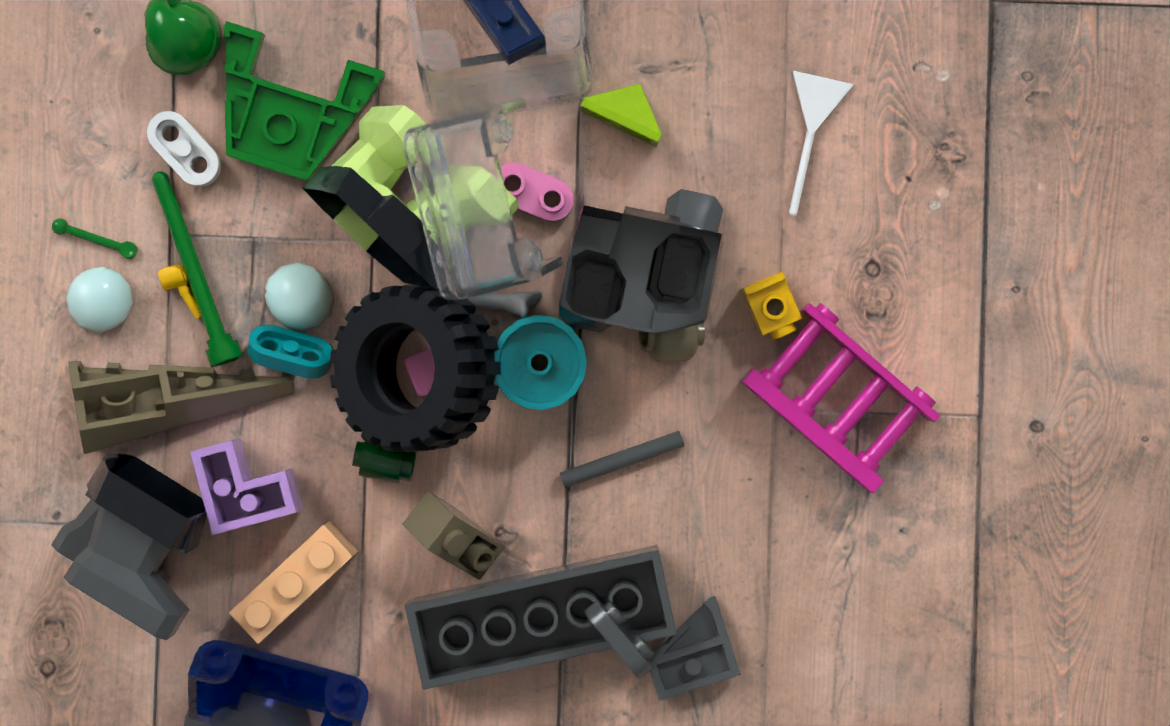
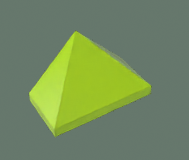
(625, 110)

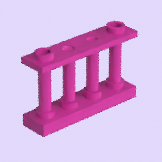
(832, 437)

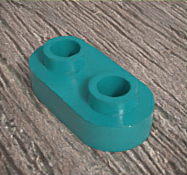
(289, 351)

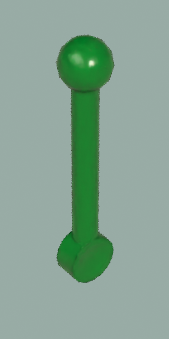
(126, 249)

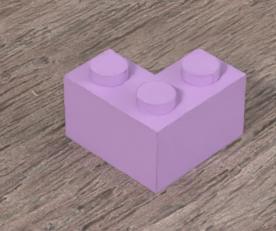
(233, 496)

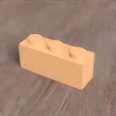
(293, 581)

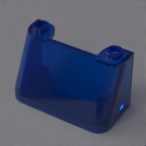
(229, 668)

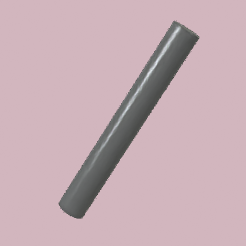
(622, 459)

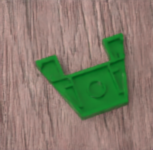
(282, 125)

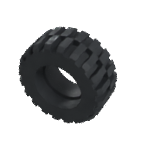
(368, 375)

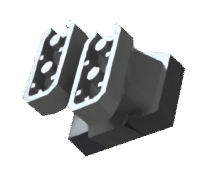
(643, 266)
(125, 538)

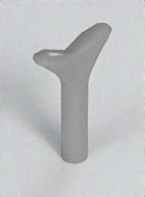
(514, 303)

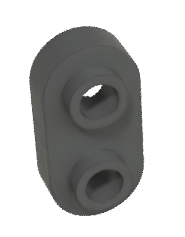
(609, 623)

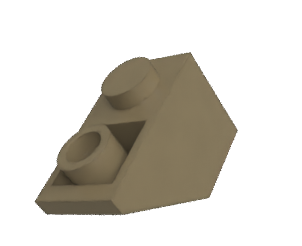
(452, 535)

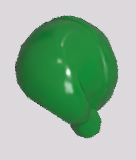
(181, 35)

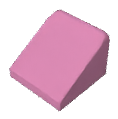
(421, 371)

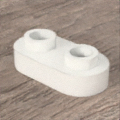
(185, 149)

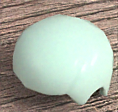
(298, 296)
(99, 299)

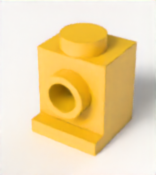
(757, 297)

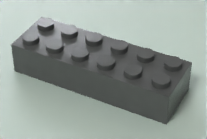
(536, 616)

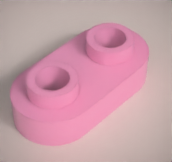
(534, 189)

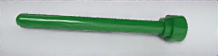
(221, 345)

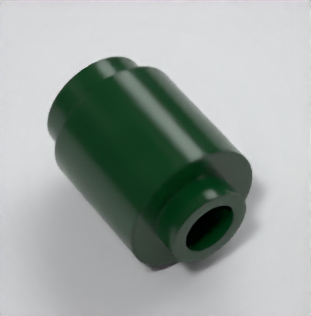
(383, 464)

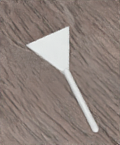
(817, 100)

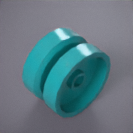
(565, 362)

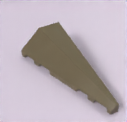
(132, 404)

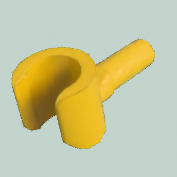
(175, 277)

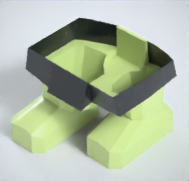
(361, 200)

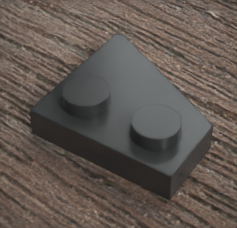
(696, 655)

